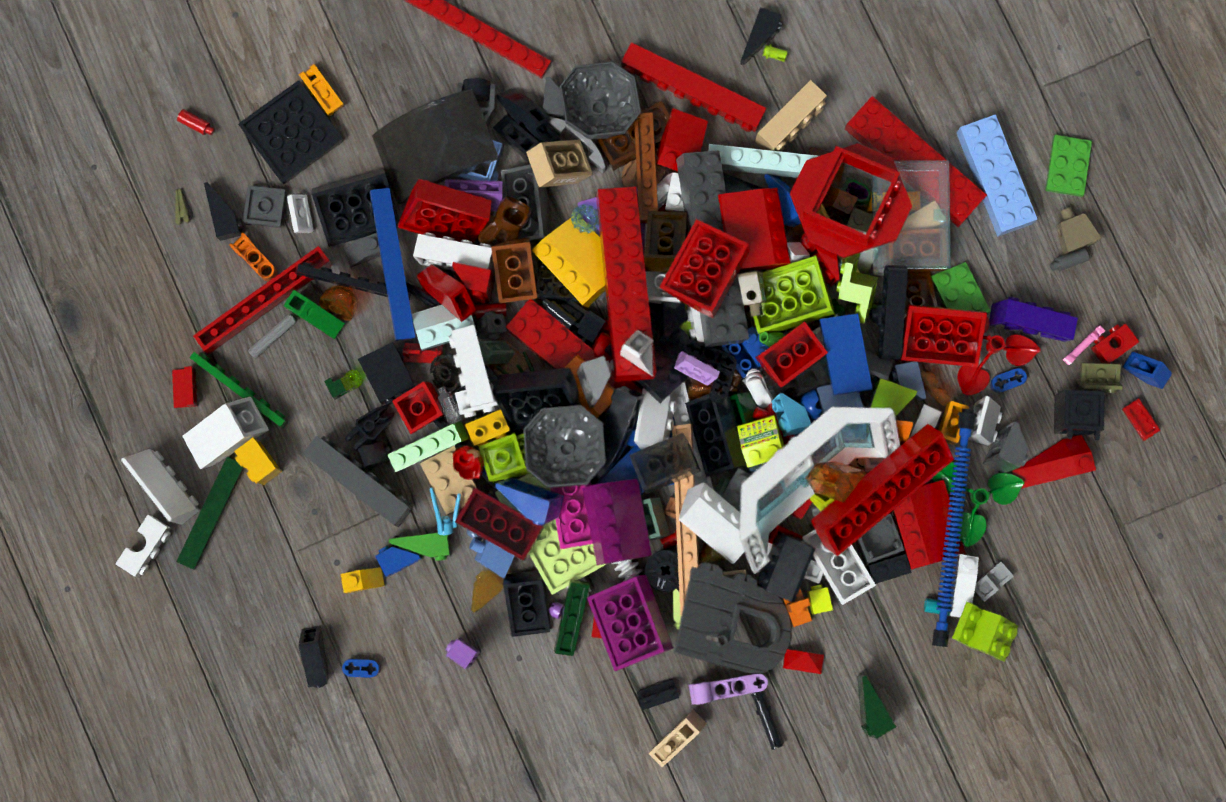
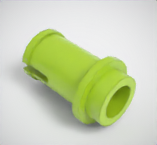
(774, 53)

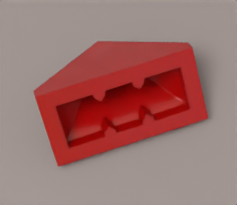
(803, 661)

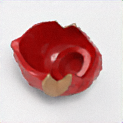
(468, 462)

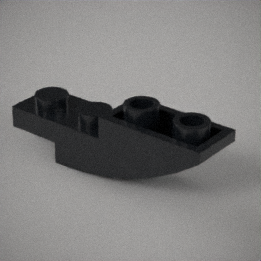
(528, 112)

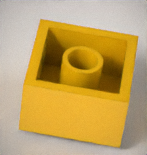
(258, 462)

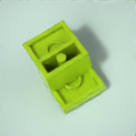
(857, 287)
(985, 631)

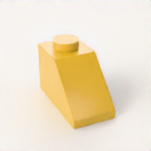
(362, 580)

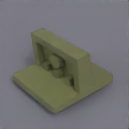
(1100, 376)

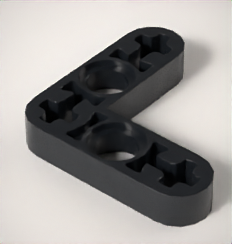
(553, 287)
(726, 370)

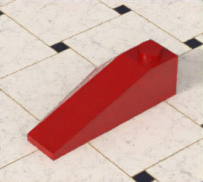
(1058, 462)

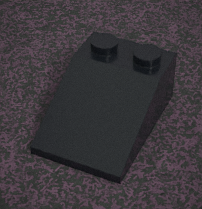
(526, 603)

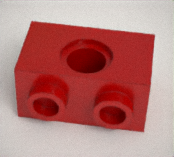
(1125, 341)

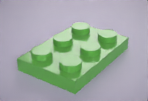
(1068, 165)
(959, 289)

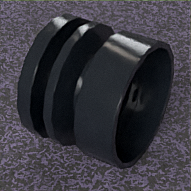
(653, 572)

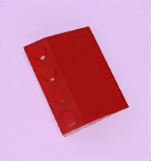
(445, 212)
(757, 220)
(705, 268)
(943, 335)
(923, 525)

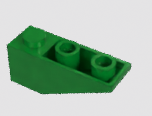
(313, 314)

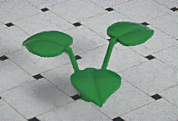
(1004, 491)

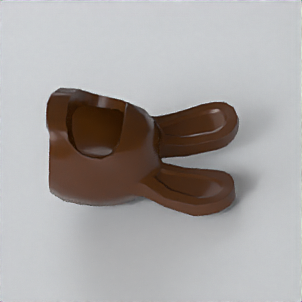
(510, 216)

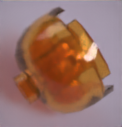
(340, 301)

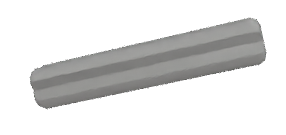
(272, 336)

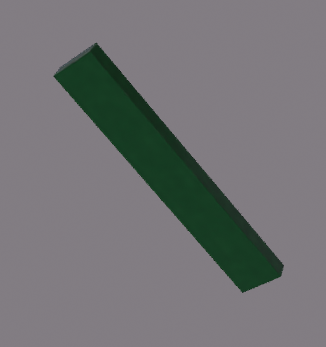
(210, 513)

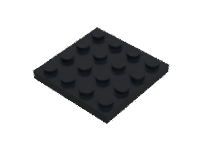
(290, 132)
(666, 378)

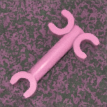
(1084, 344)

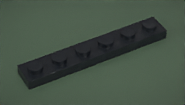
(343, 279)

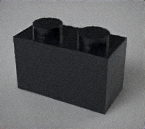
(889, 569)

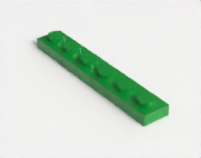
(232, 383)

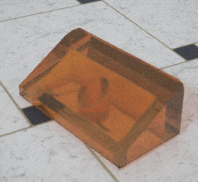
(696, 391)

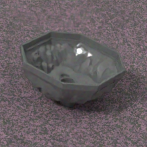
(600, 100)
(564, 446)

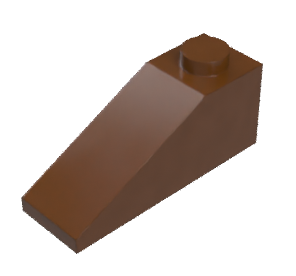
(839, 202)

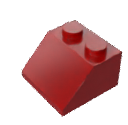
(419, 406)

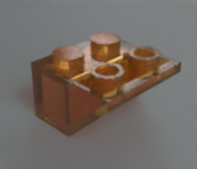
(834, 479)

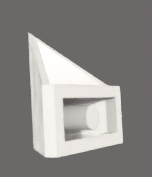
(639, 351)

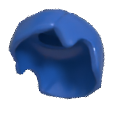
(809, 401)

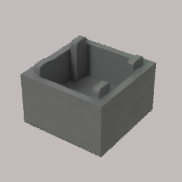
(880, 541)

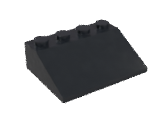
(347, 206)
(528, 392)

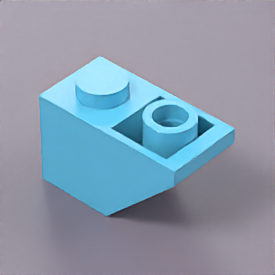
(790, 415)

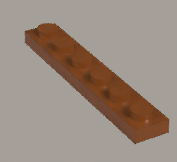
(646, 165)

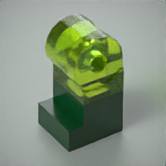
(344, 385)

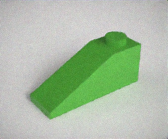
(430, 545)

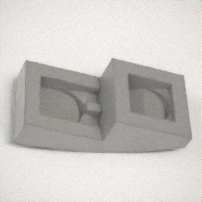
(993, 580)

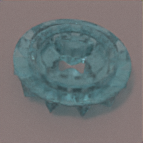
(590, 213)

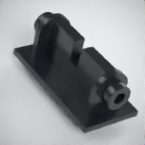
(657, 694)

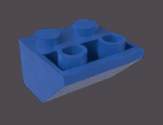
(746, 352)

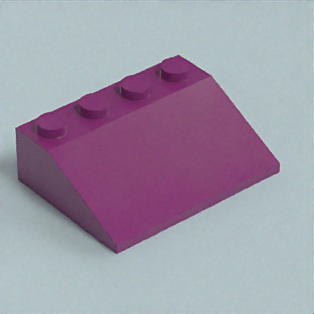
(617, 521)
(630, 622)

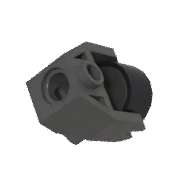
(483, 91)

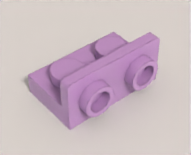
(696, 369)

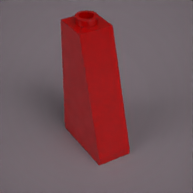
(447, 292)

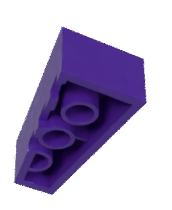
(1033, 319)

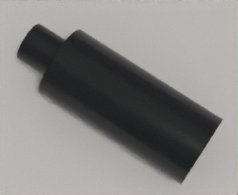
(560, 313)

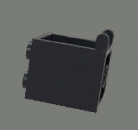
(1079, 413)

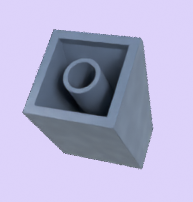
(827, 400)

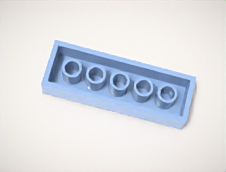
(996, 175)

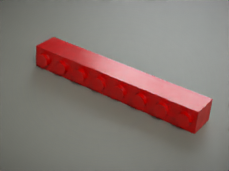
(693, 88)
(258, 303)

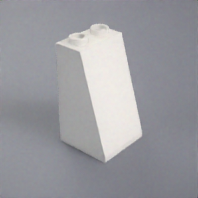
(225, 431)

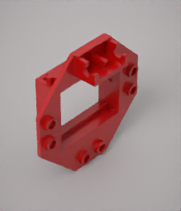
(831, 235)

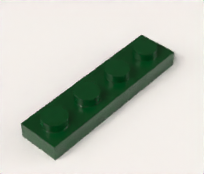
(571, 617)

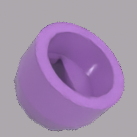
(556, 609)

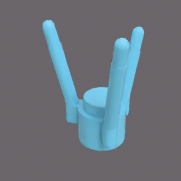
(444, 524)

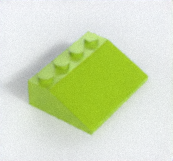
(793, 296)

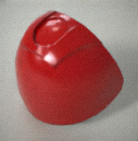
(600, 344)

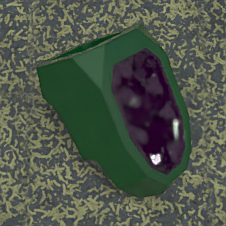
(858, 190)

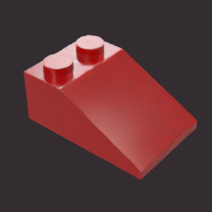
(682, 135)

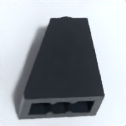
(313, 657)

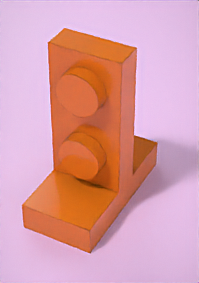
(798, 610)

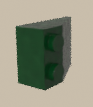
(872, 711)

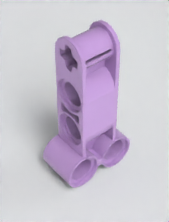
(705, 691)

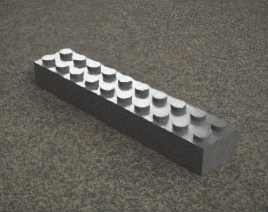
(700, 185)

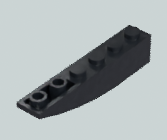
(618, 426)

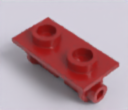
(413, 353)

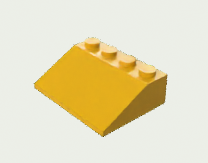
(574, 260)

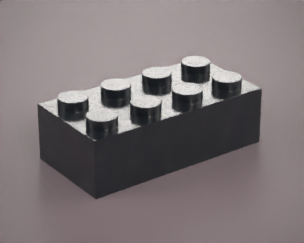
(716, 435)

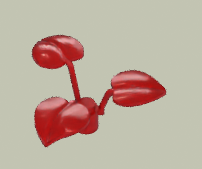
(1019, 352)

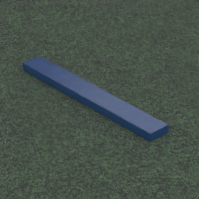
(392, 264)

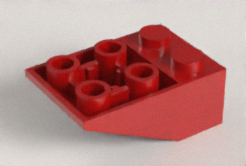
(827, 261)

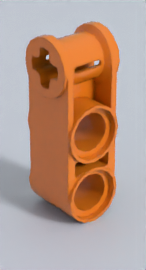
(245, 248)

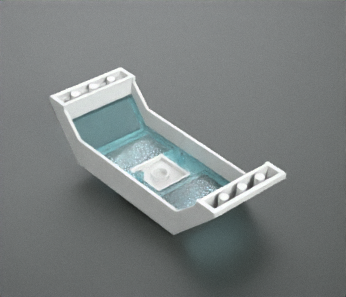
(781, 482)

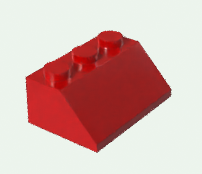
(477, 281)
(791, 354)

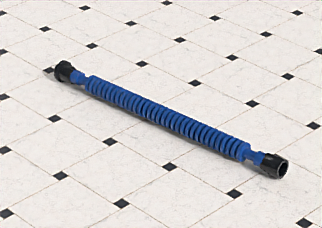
(966, 425)

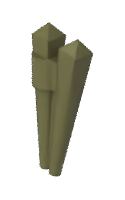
(181, 210)

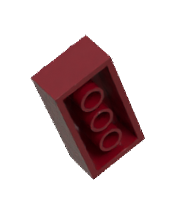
(499, 524)

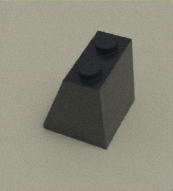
(387, 373)

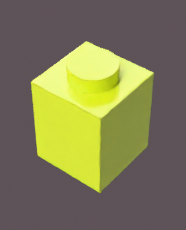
(819, 599)

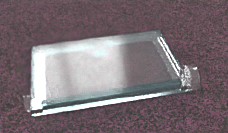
(926, 233)

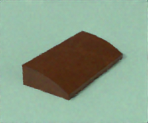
(622, 149)

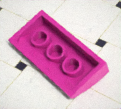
(573, 520)

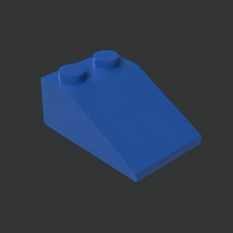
(532, 501)

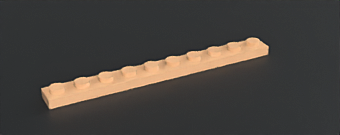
(686, 539)

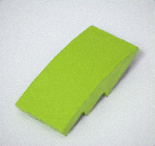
(504, 457)

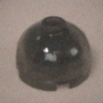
(445, 372)

